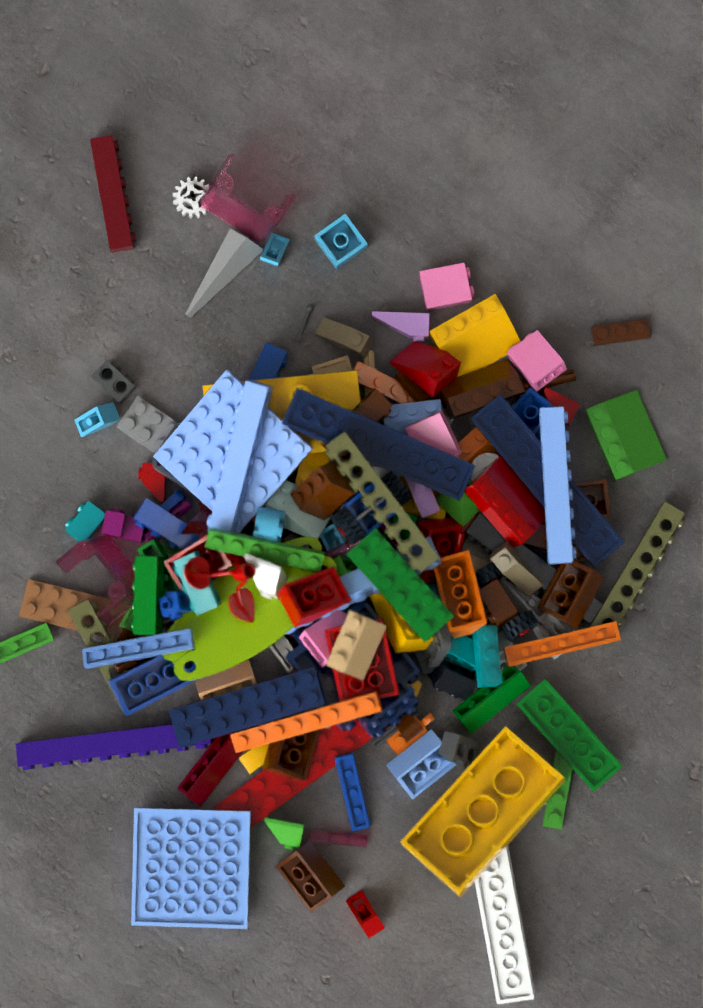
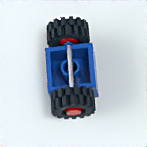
(357, 520)

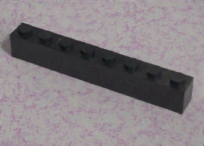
(484, 533)

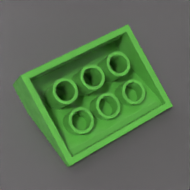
(625, 435)

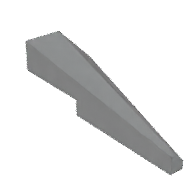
(229, 261)
(548, 625)

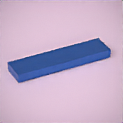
(352, 791)

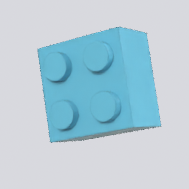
(341, 241)

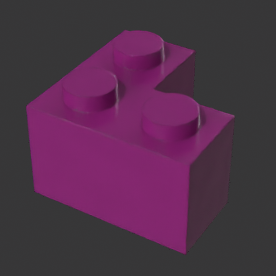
(121, 526)

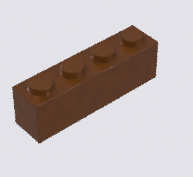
(372, 407)

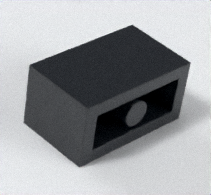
(453, 679)

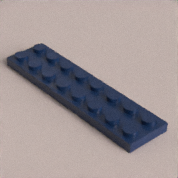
(247, 707)

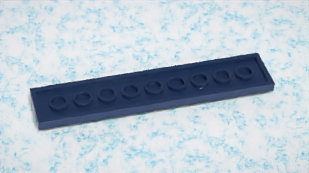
(379, 444)
(523, 454)

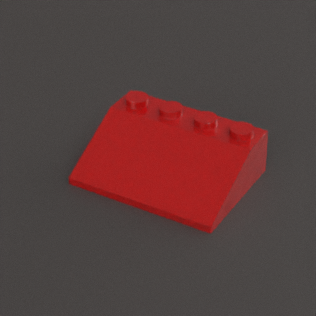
(506, 502)
(379, 677)

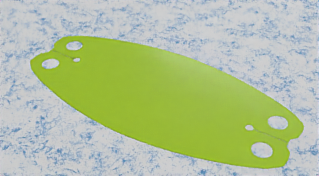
(228, 641)

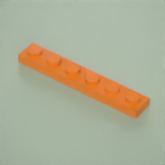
(561, 643)

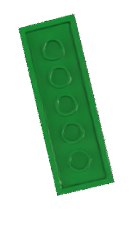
(400, 585)
(569, 735)

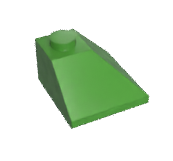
(461, 510)
(286, 832)

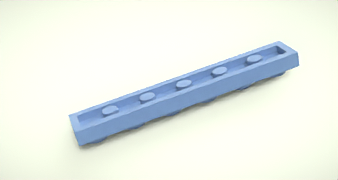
(138, 648)

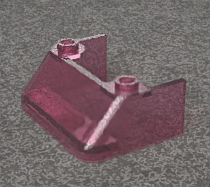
(237, 213)
(115, 562)

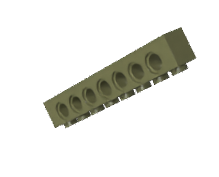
(665, 512)
(428, 554)

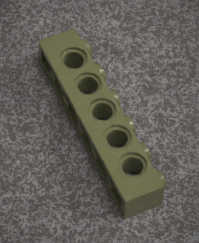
(77, 614)

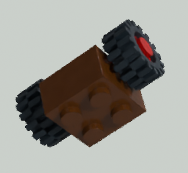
(498, 606)

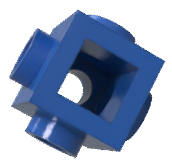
(174, 605)

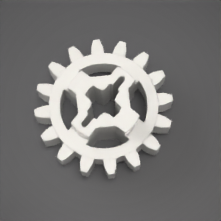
(185, 199)

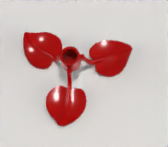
(240, 603)

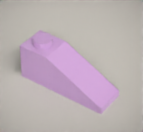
(408, 324)

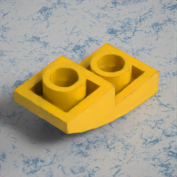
(254, 758)

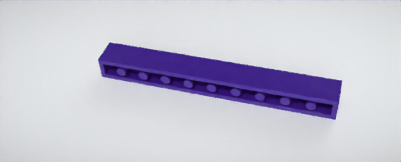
(99, 745)

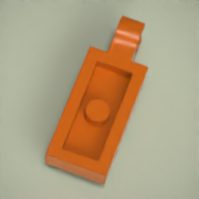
(399, 743)

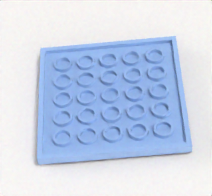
(200, 442)
(191, 868)

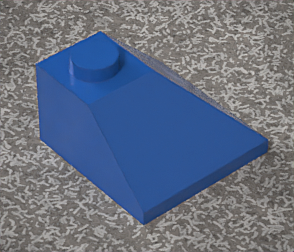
(528, 410)

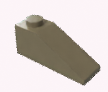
(345, 337)
(515, 568)

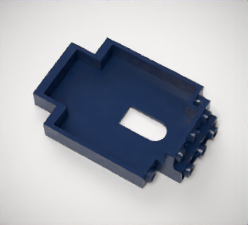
(393, 706)

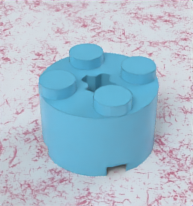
(268, 524)

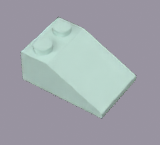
(295, 519)

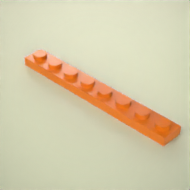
(306, 721)

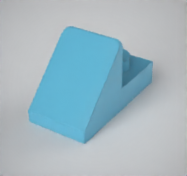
(274, 249)

